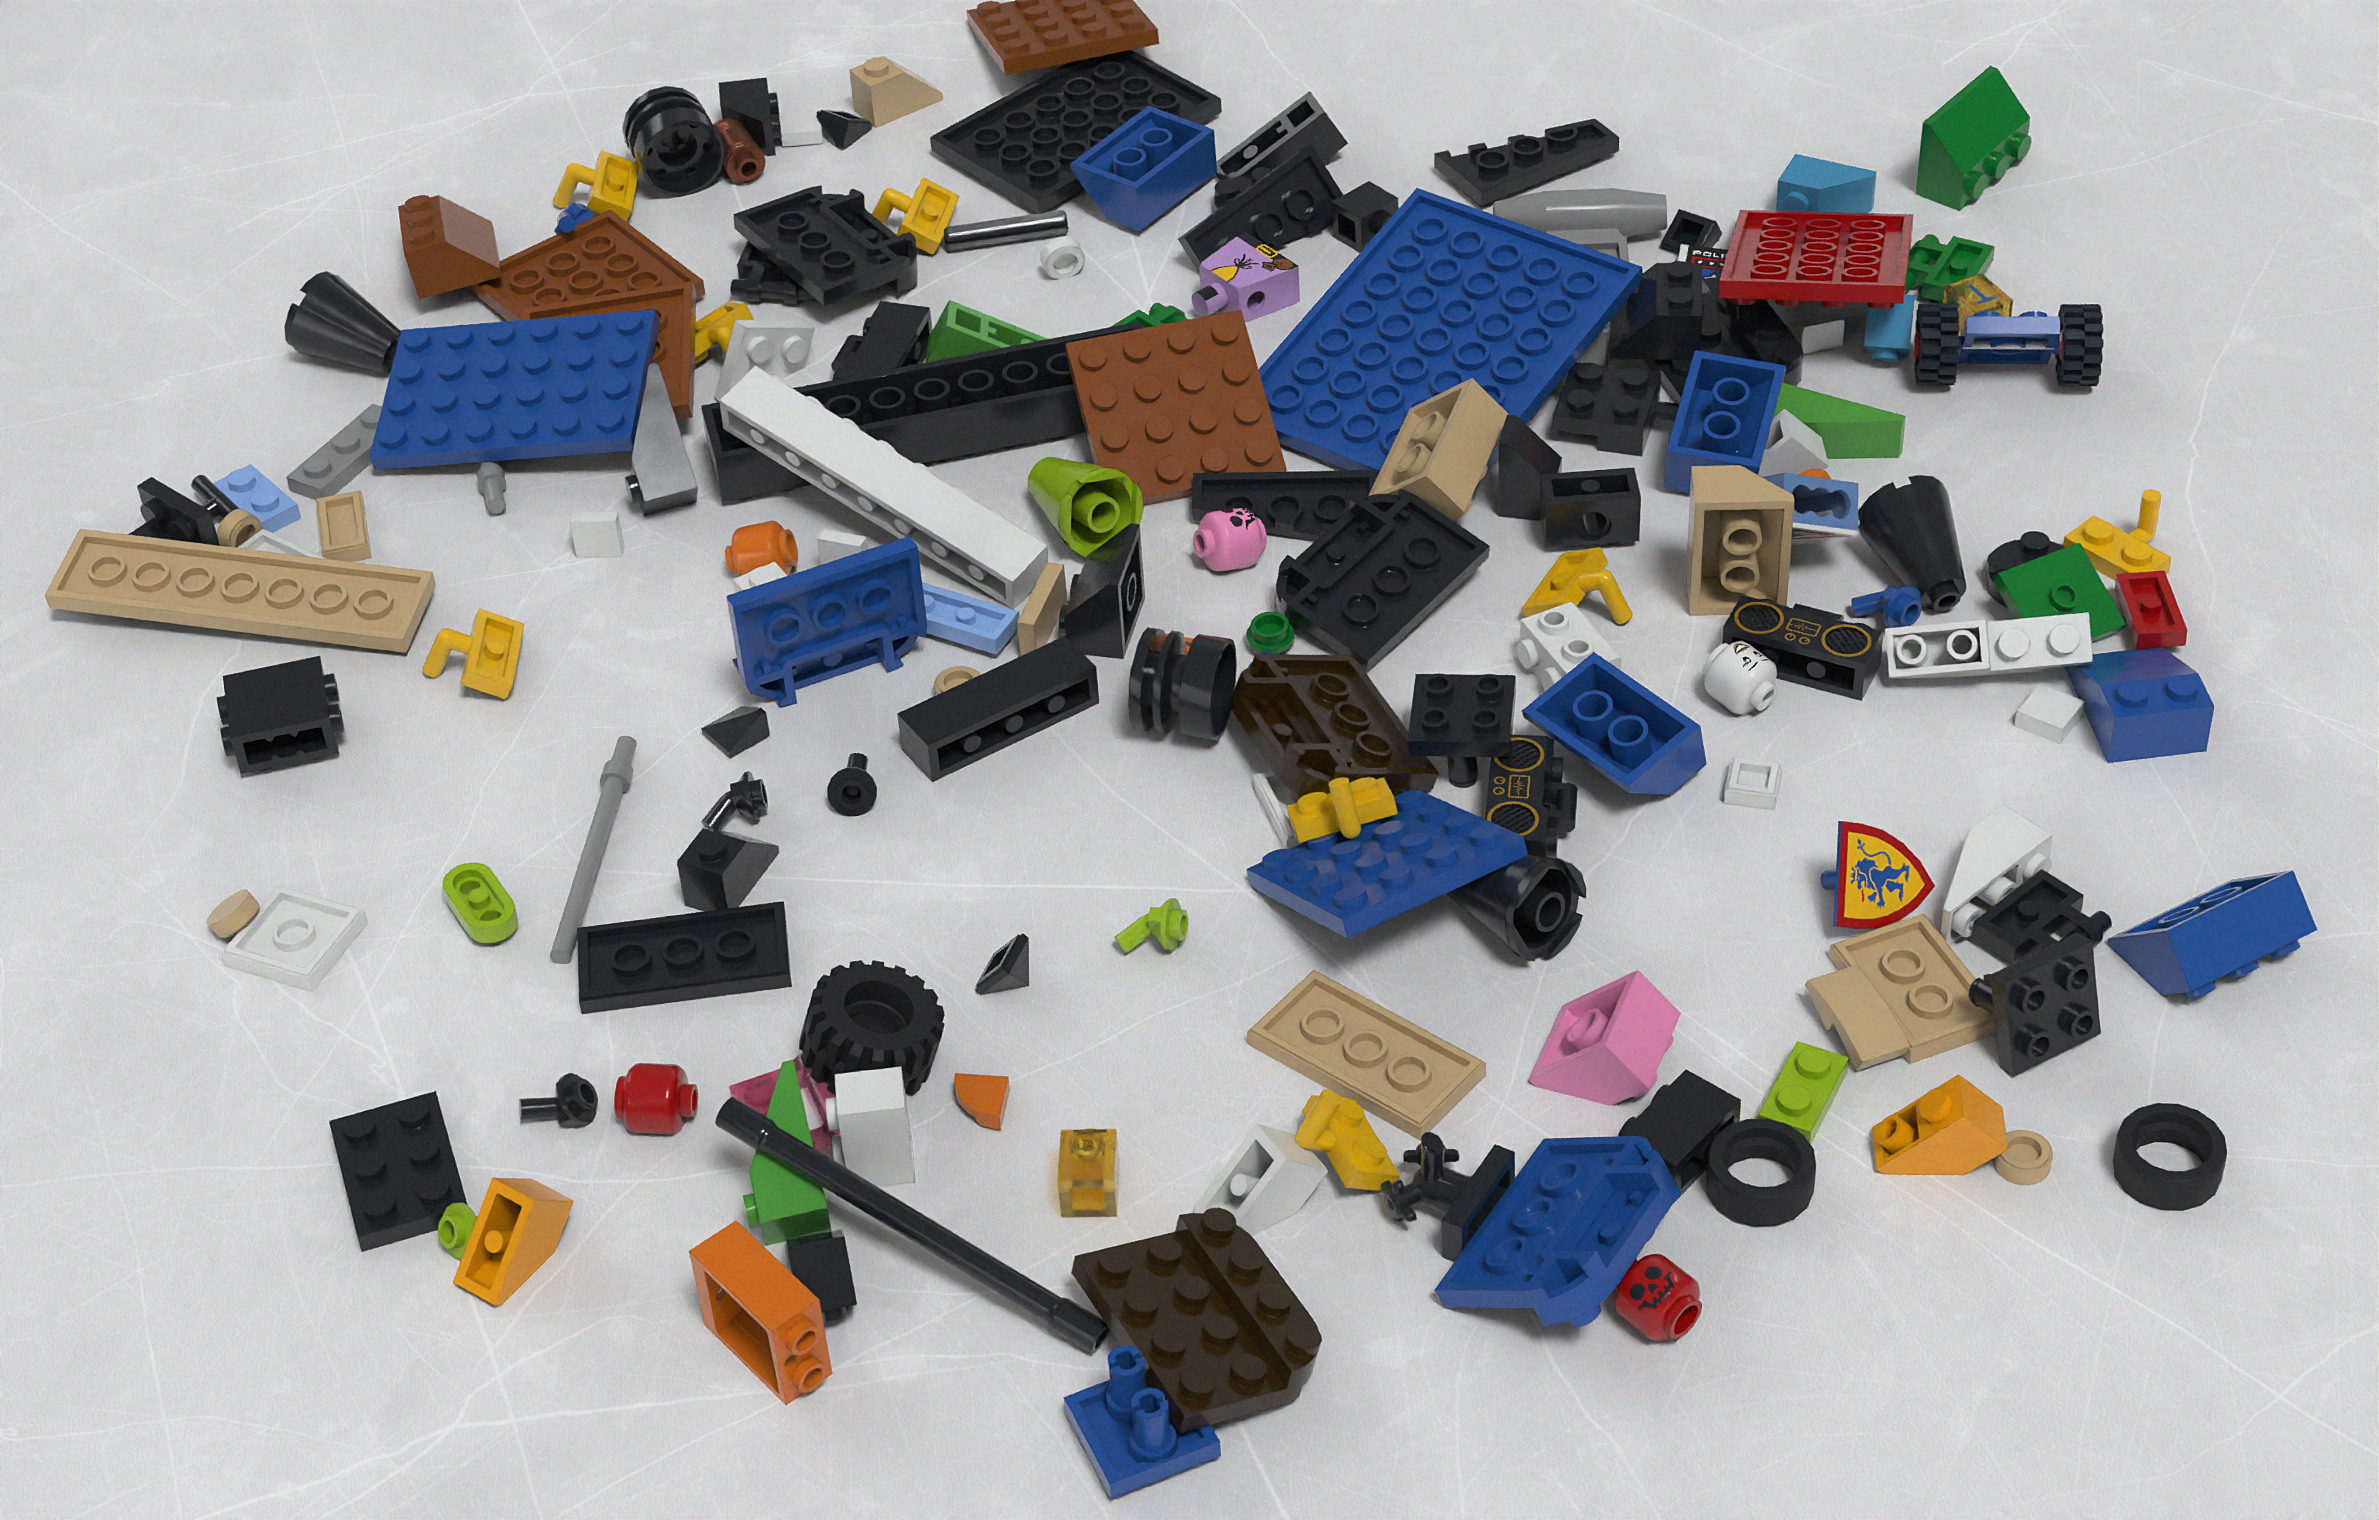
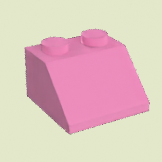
(1608, 1042)

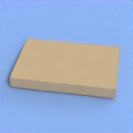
(1919, 983)

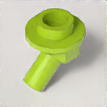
(1166, 923)
(456, 1228)

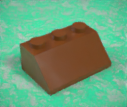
(446, 245)

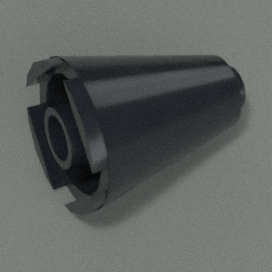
(341, 326)
(1916, 538)
(1527, 904)

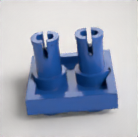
(1130, 1428)

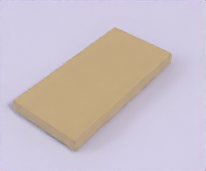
(1367, 1054)

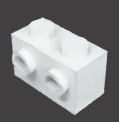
(1559, 641)
(872, 1126)

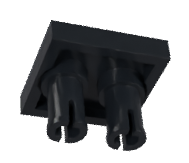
(1462, 720)
(2042, 1003)

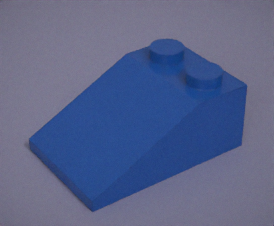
(2143, 704)

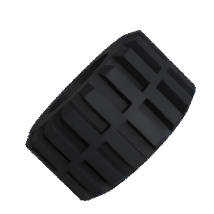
(871, 1022)

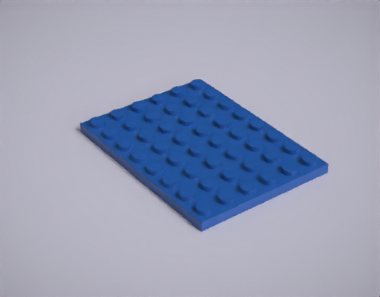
(1427, 308)

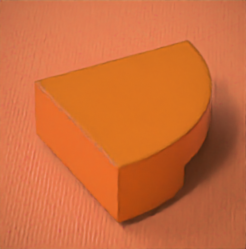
(983, 1097)

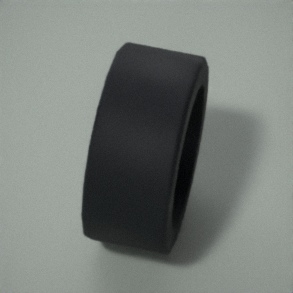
(1761, 1140)
(2159, 1186)

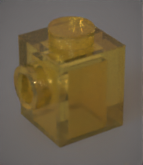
(1088, 1173)

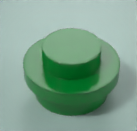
(1270, 633)

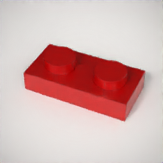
(2150, 609)

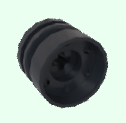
(673, 141)
(1174, 683)

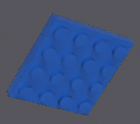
(1388, 866)

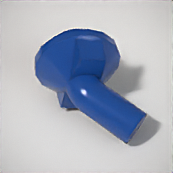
(572, 216)
(1899, 606)

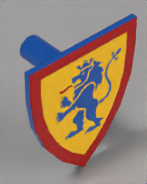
(1874, 878)

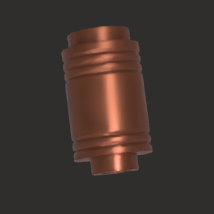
(742, 155)

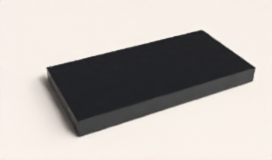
(683, 957)

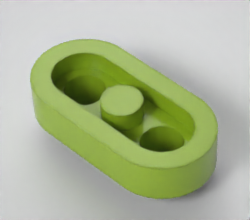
(480, 902)

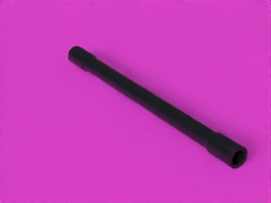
(1058, 1312)

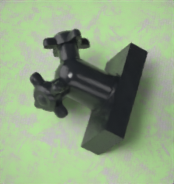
(1460, 1197)

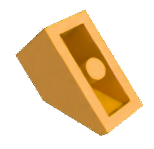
(511, 1237)

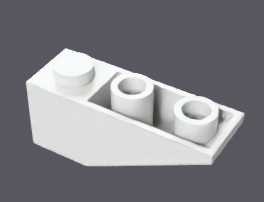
(1994, 861)

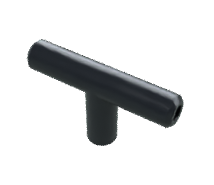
(215, 499)

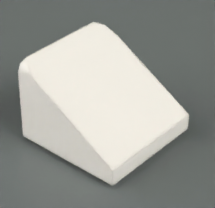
(1818, 333)

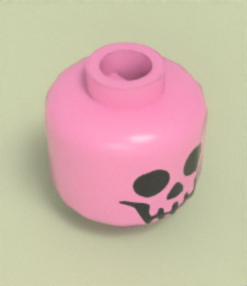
(1230, 539)

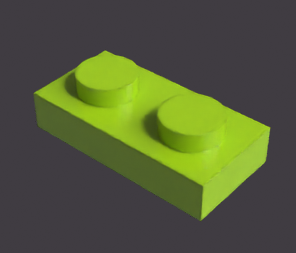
(1805, 1088)

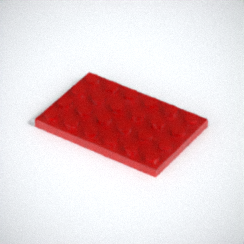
(1818, 258)

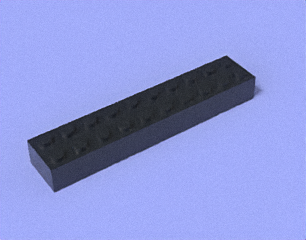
(927, 410)

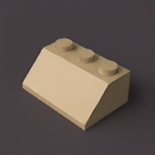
(1444, 448)
(1736, 539)

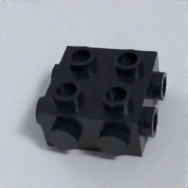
(280, 715)

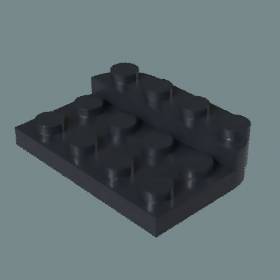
(830, 244)
(1735, 331)
(1376, 574)

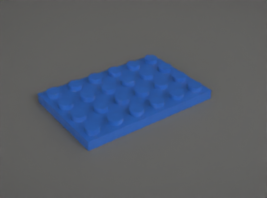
(515, 390)

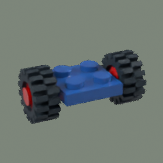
(1999, 339)

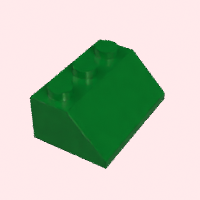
(1972, 141)

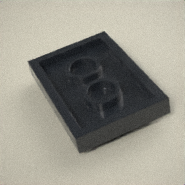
(397, 1169)

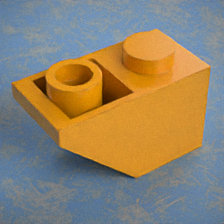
(1941, 1132)

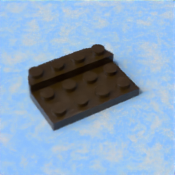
(1324, 722)
(1206, 1316)

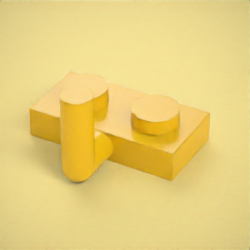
(611, 184)
(924, 215)
(718, 328)
(2117, 551)
(1572, 578)
(489, 652)
(1342, 809)
(1344, 1134)

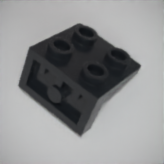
(173, 515)

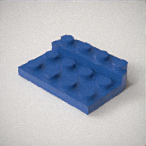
(828, 620)
(1564, 1230)

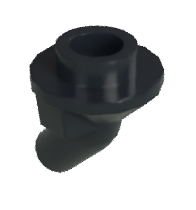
(852, 788)
(746, 796)
(573, 1103)

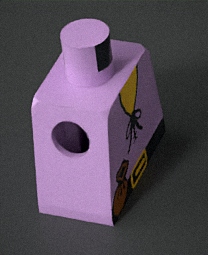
(1246, 278)

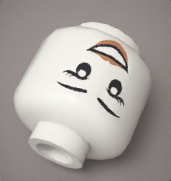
(1740, 677)

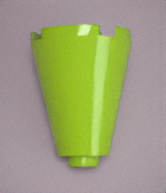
(1085, 501)

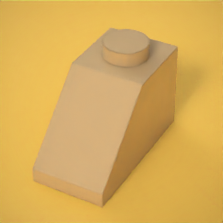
(889, 91)

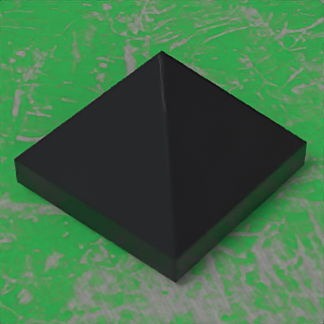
(1006, 968)

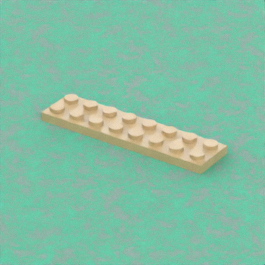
(241, 590)

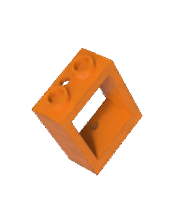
(761, 1312)

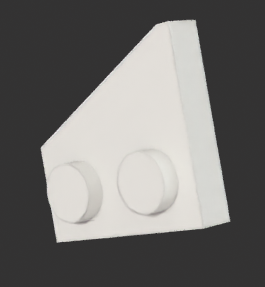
(771, 345)

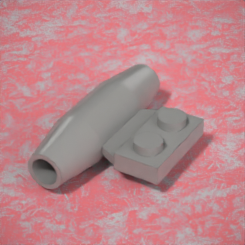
(1589, 216)

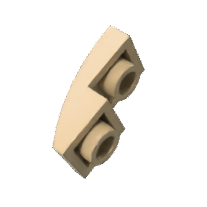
(1859, 1015)

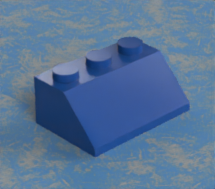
(1146, 166)
(1722, 416)
(1620, 728)
(2217, 934)

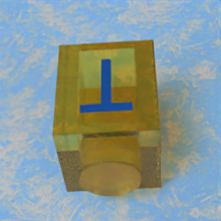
(1977, 295)

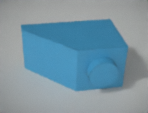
(1825, 187)
(1889, 331)

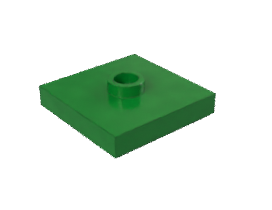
(2060, 586)

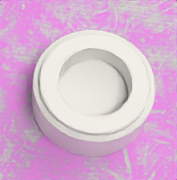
(1062, 257)

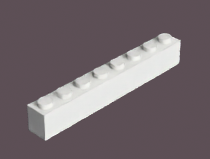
(884, 486)

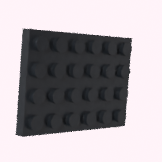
(1037, 131)

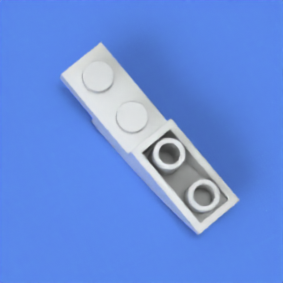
(1989, 647)

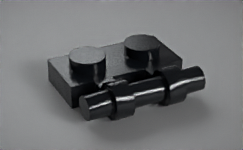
(760, 272)
(2034, 912)

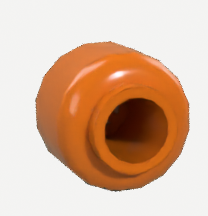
(761, 545)

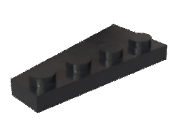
(1526, 159)
(1274, 209)
(1286, 502)

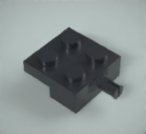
(1613, 405)

